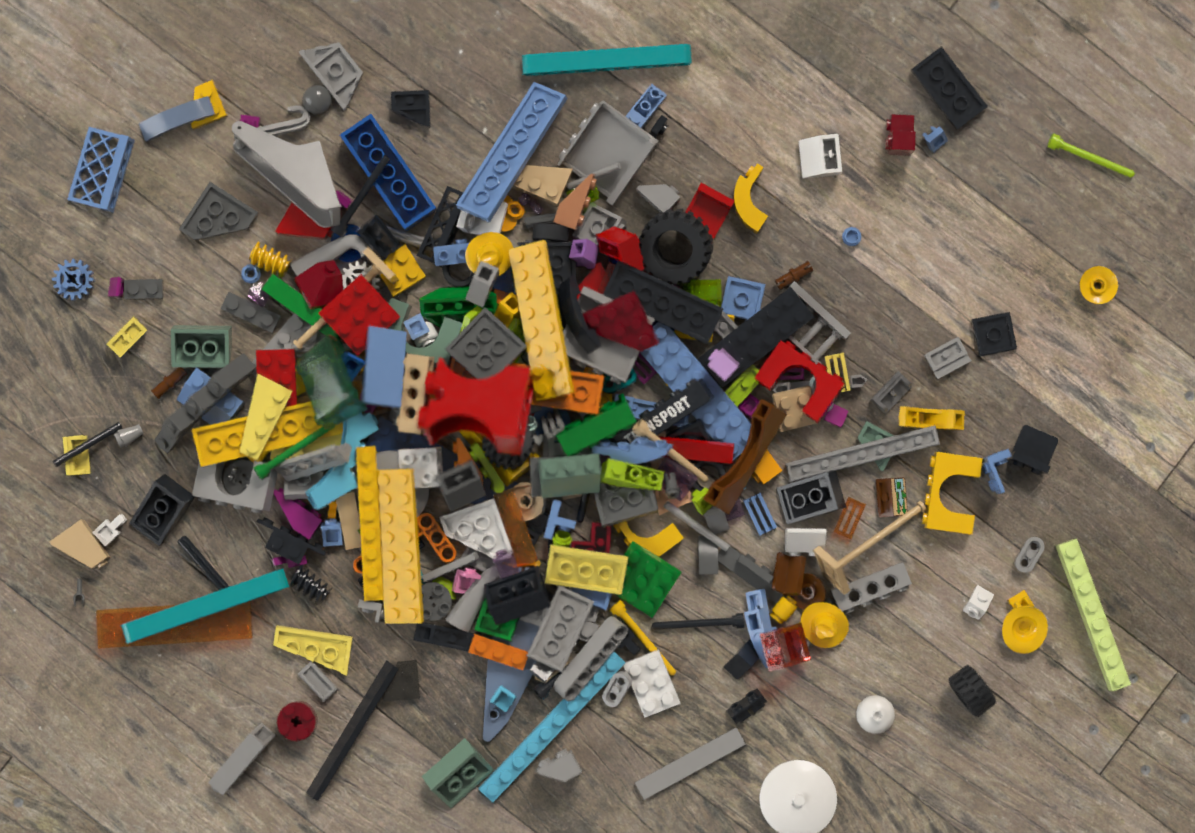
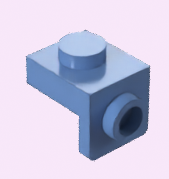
(331, 532)

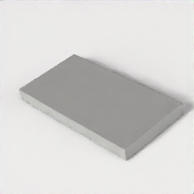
(560, 628)

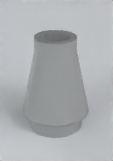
(127, 435)

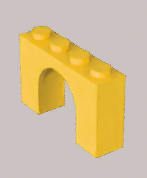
(937, 516)
(657, 544)

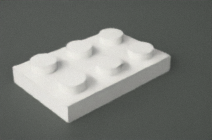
(652, 683)

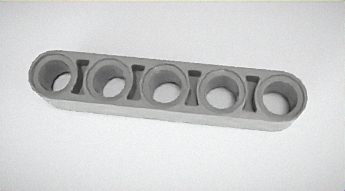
(590, 658)

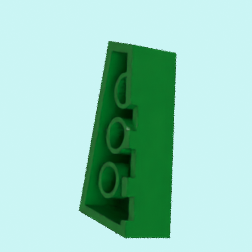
(594, 427)

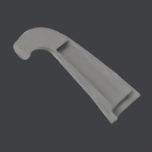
(329, 251)
(467, 607)

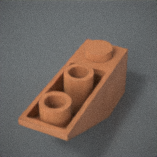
(572, 207)

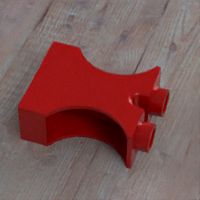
(489, 406)

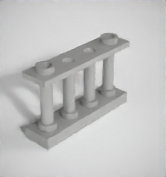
(824, 319)

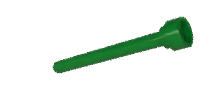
(263, 470)

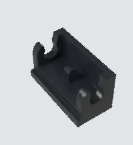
(378, 237)

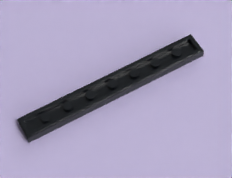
(352, 730)

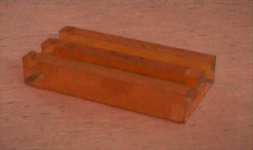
(843, 532)

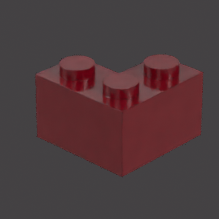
(901, 135)
(599, 540)

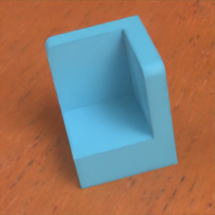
(503, 698)

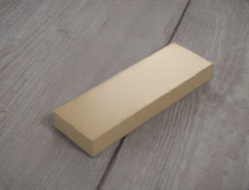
(349, 519)

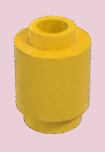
(784, 609)

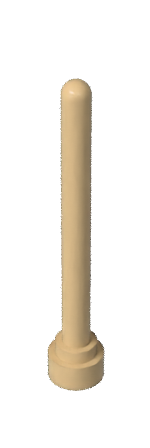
(641, 428)

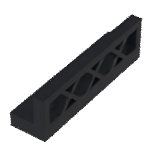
(450, 230)

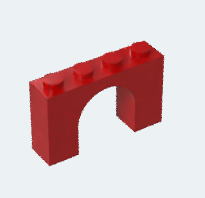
(785, 358)

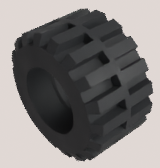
(509, 460)
(972, 691)

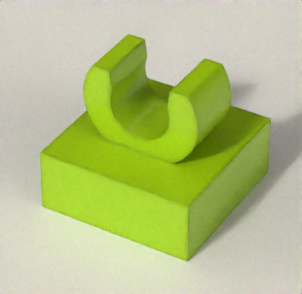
(700, 504)

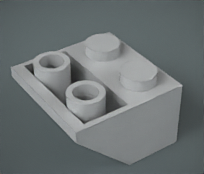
(562, 767)

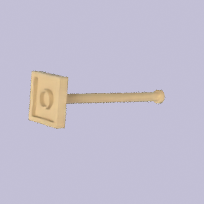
(378, 268)
(833, 570)

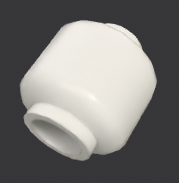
(428, 338)

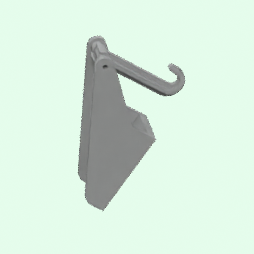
(293, 169)

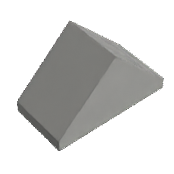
(716, 520)

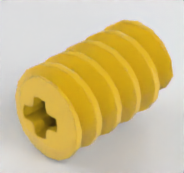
(269, 260)

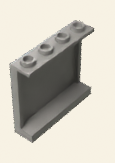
(603, 141)
(612, 357)

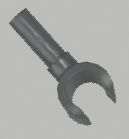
(79, 596)

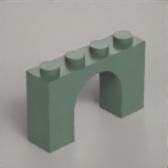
(448, 332)

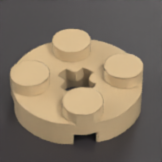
(536, 506)

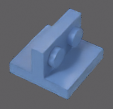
(564, 524)

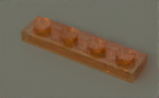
(515, 527)

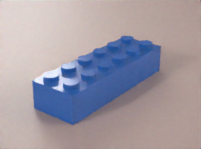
(396, 182)

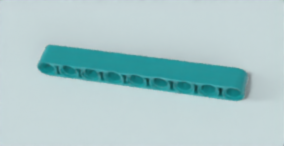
(606, 60)
(205, 605)

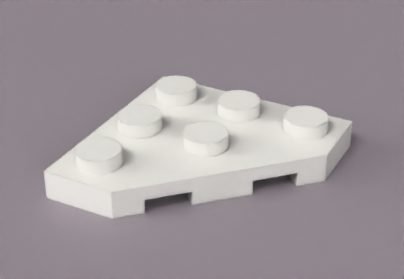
(478, 527)

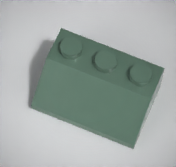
(201, 346)
(569, 475)
(457, 773)

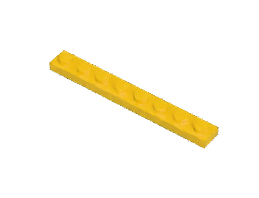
(369, 523)

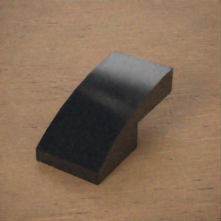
(536, 527)

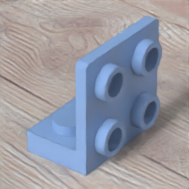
(988, 466)

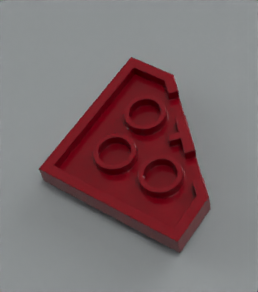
(623, 322)

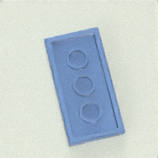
(384, 367)

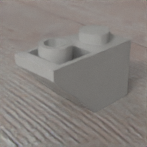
(482, 283)

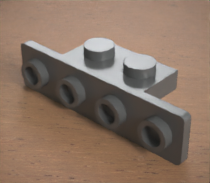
(749, 571)

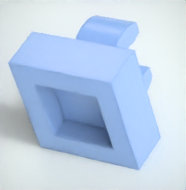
(416, 326)

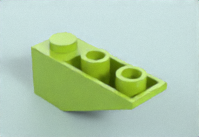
(630, 475)

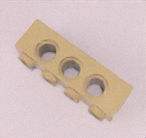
(411, 363)

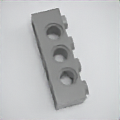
(897, 572)

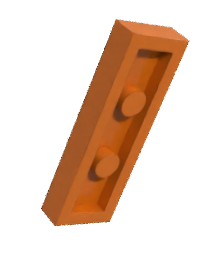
(498, 652)

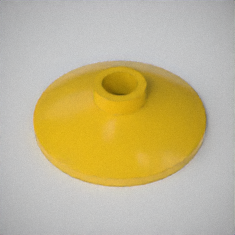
(1105, 278)

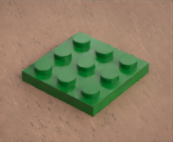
(647, 579)

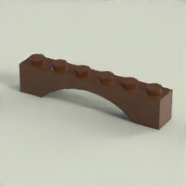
(764, 425)

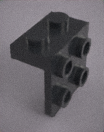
(1034, 450)

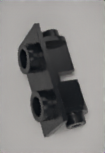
(739, 710)

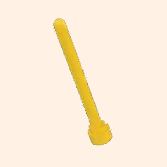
(620, 610)

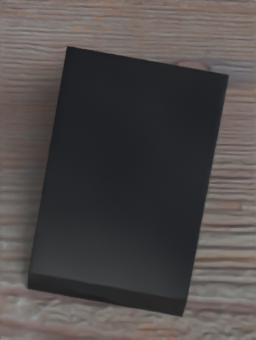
(742, 660)

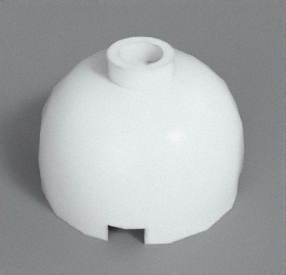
(875, 714)

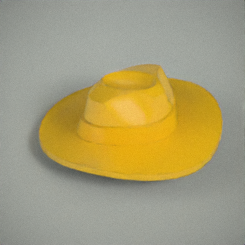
(491, 249)
(824, 624)
(1024, 629)

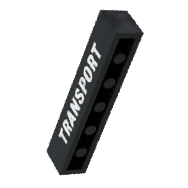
(670, 411)

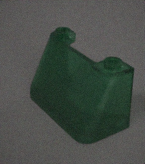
(329, 383)

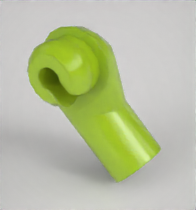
(446, 583)

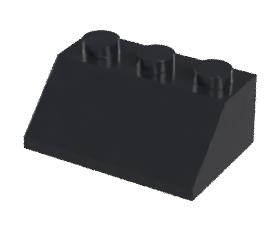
(516, 595)

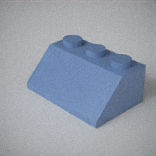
(223, 411)

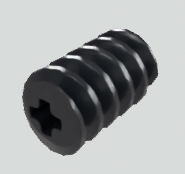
(309, 585)

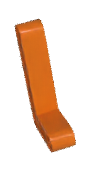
(428, 532)

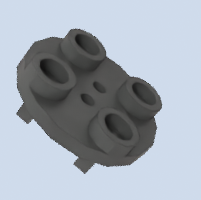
(234, 474)
(441, 598)

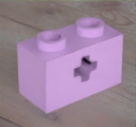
(722, 363)

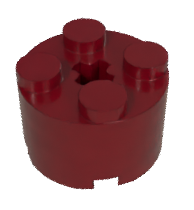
(287, 726)

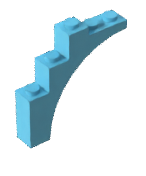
(339, 478)

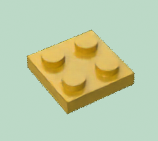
(405, 268)

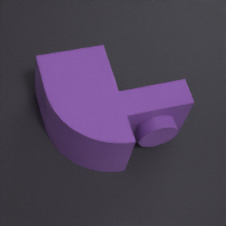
(584, 253)

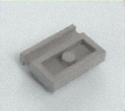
(947, 357)

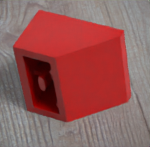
(621, 246)

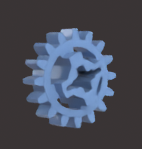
(68, 284)

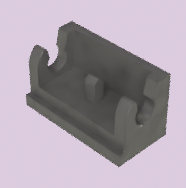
(891, 392)

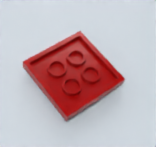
(355, 311)

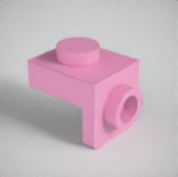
(464, 579)

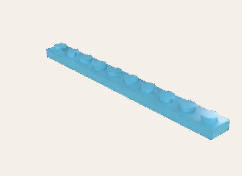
(547, 731)

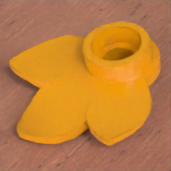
(511, 219)

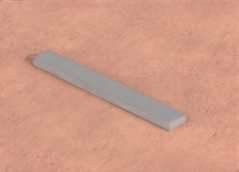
(862, 453)

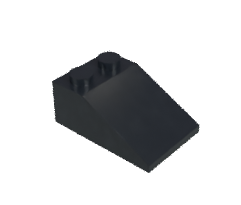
(811, 497)
(161, 509)

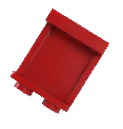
(710, 207)

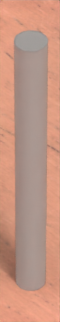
(695, 525)

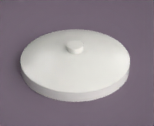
(798, 797)

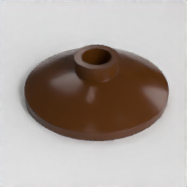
(807, 598)

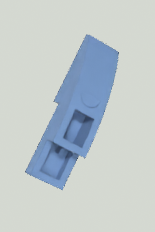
(639, 451)
(758, 620)

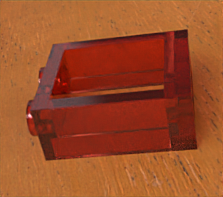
(795, 643)

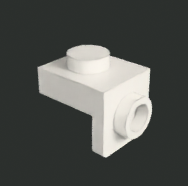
(978, 602)

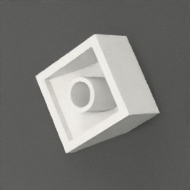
(804, 541)

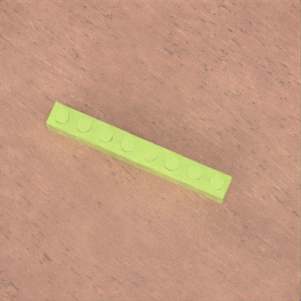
(1093, 615)

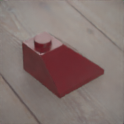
(320, 283)

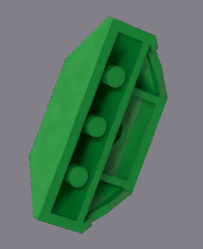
(451, 304)

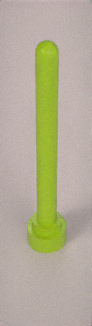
(1056, 142)

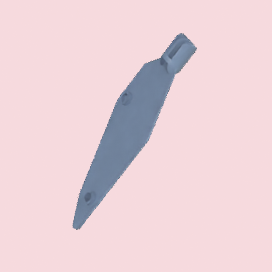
(508, 677)

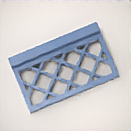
(115, 175)

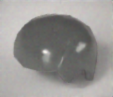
(317, 99)

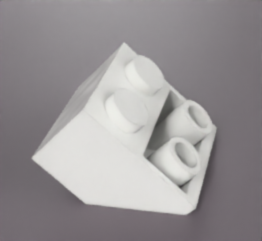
(820, 156)

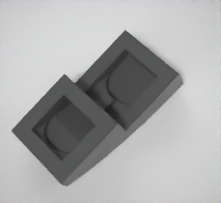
(707, 556)

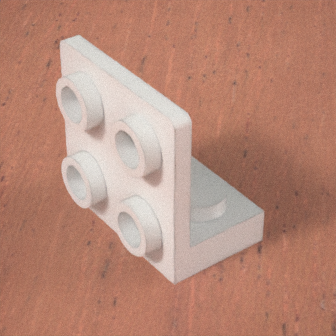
(474, 225)
(426, 464)

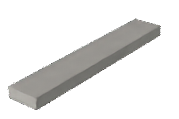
(690, 763)

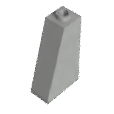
(241, 758)

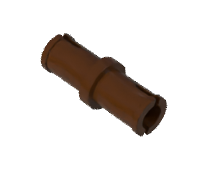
(793, 275)
(169, 382)

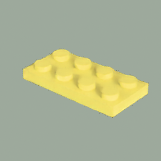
(586, 569)

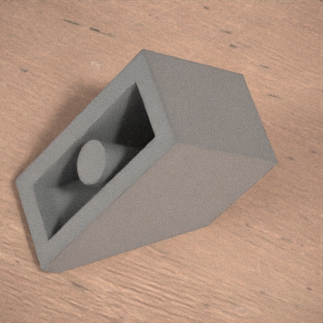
(659, 196)

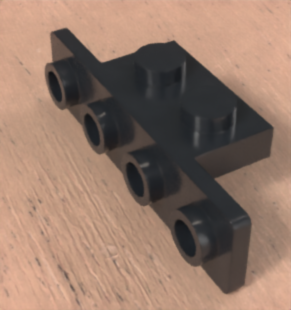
(288, 545)

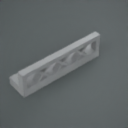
(314, 461)

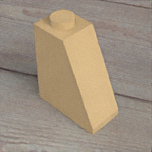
(82, 545)

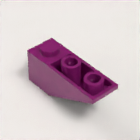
(300, 518)

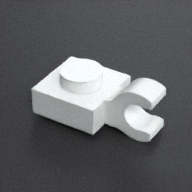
(108, 530)

